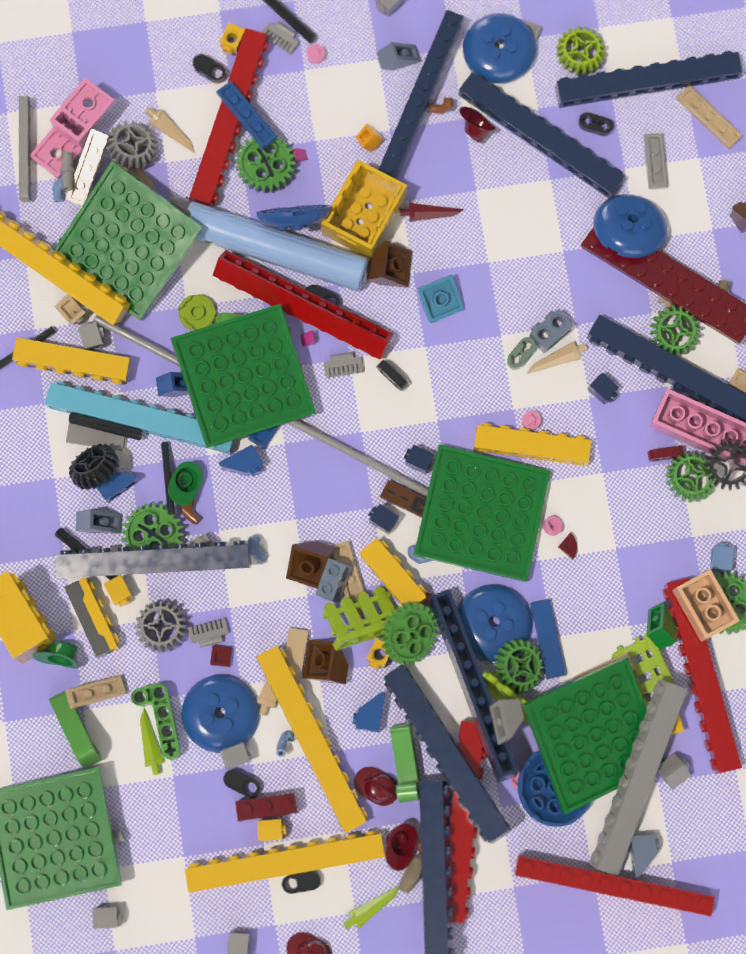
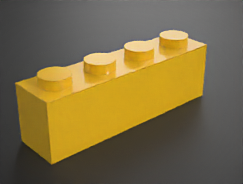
(391, 574)

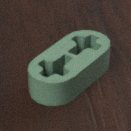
(518, 351)

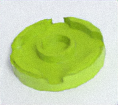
(196, 312)

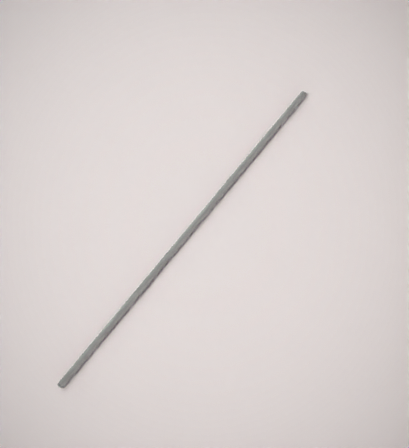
(297, 424)

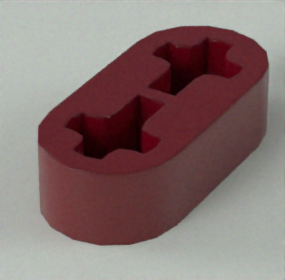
(665, 453)

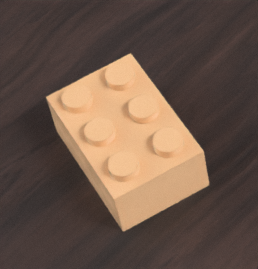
(705, 605)

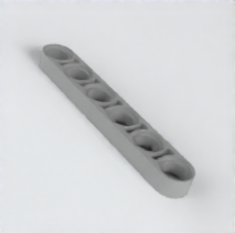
(24, 149)

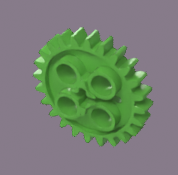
(250, 169)
(161, 520)
(740, 599)
(409, 633)

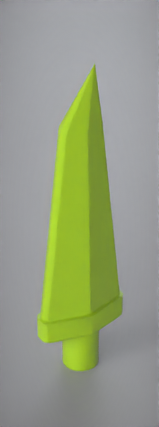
(151, 751)
(366, 911)

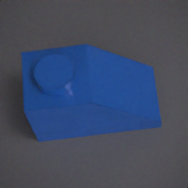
(171, 385)
(243, 462)
(116, 485)
(370, 714)

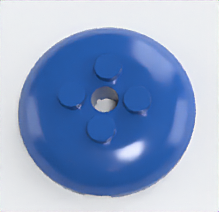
(495, 63)
(294, 217)
(630, 225)
(495, 602)
(214, 693)
(539, 798)

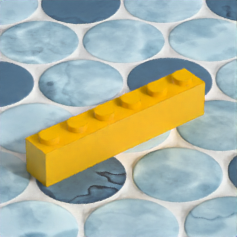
(72, 360)
(532, 445)

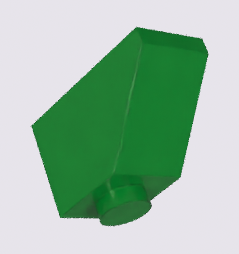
(661, 627)

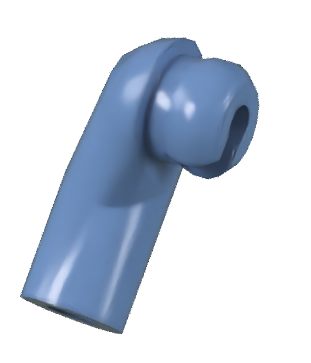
(57, 190)
(254, 541)
(417, 559)
(282, 743)

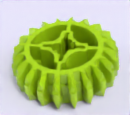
(591, 42)

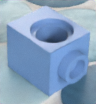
(721, 558)

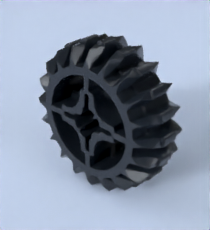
(713, 459)
(94, 466)

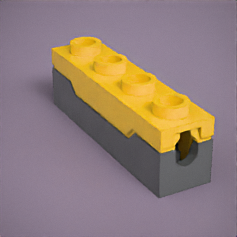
(92, 618)

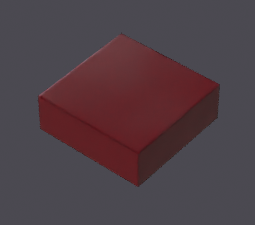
(221, 656)

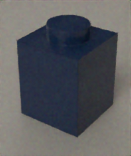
(603, 388)
(418, 459)
(383, 518)

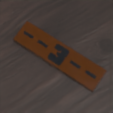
(403, 498)

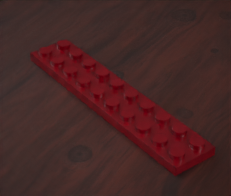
(679, 287)

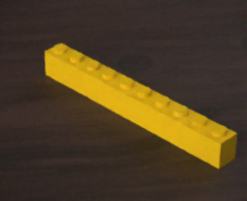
(62, 272)
(311, 739)
(284, 863)

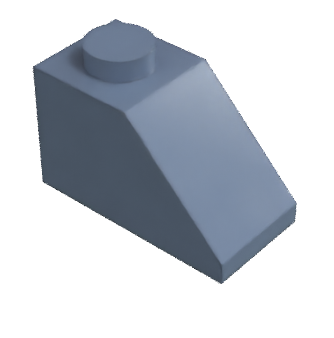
(398, 56)
(98, 522)
(643, 851)

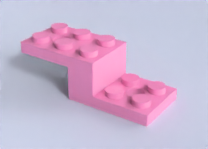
(72, 126)

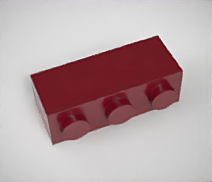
(266, 807)

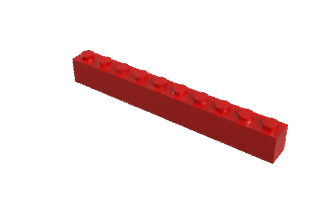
(226, 126)
(302, 304)
(704, 687)
(462, 828)
(614, 886)

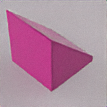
(300, 155)
(307, 338)

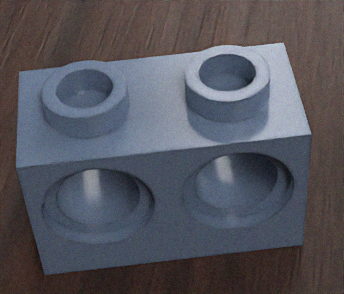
(554, 333)
(334, 580)

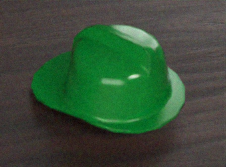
(185, 483)
(60, 654)

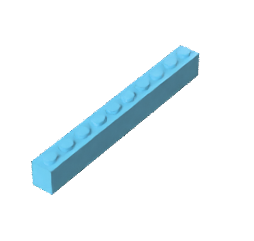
(132, 414)

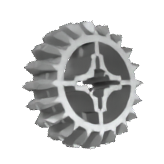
(137, 137)
(151, 626)

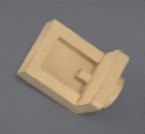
(70, 310)

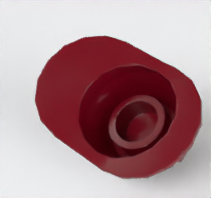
(475, 124)
(376, 786)
(400, 846)
(306, 944)

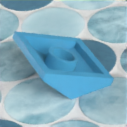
(440, 298)

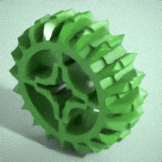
(678, 323)
(693, 485)
(531, 673)

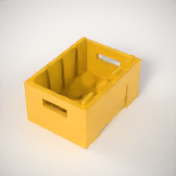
(363, 187)
(20, 623)

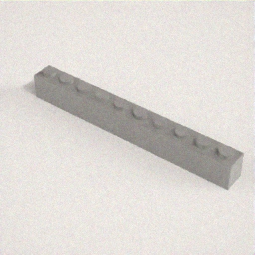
(638, 777)

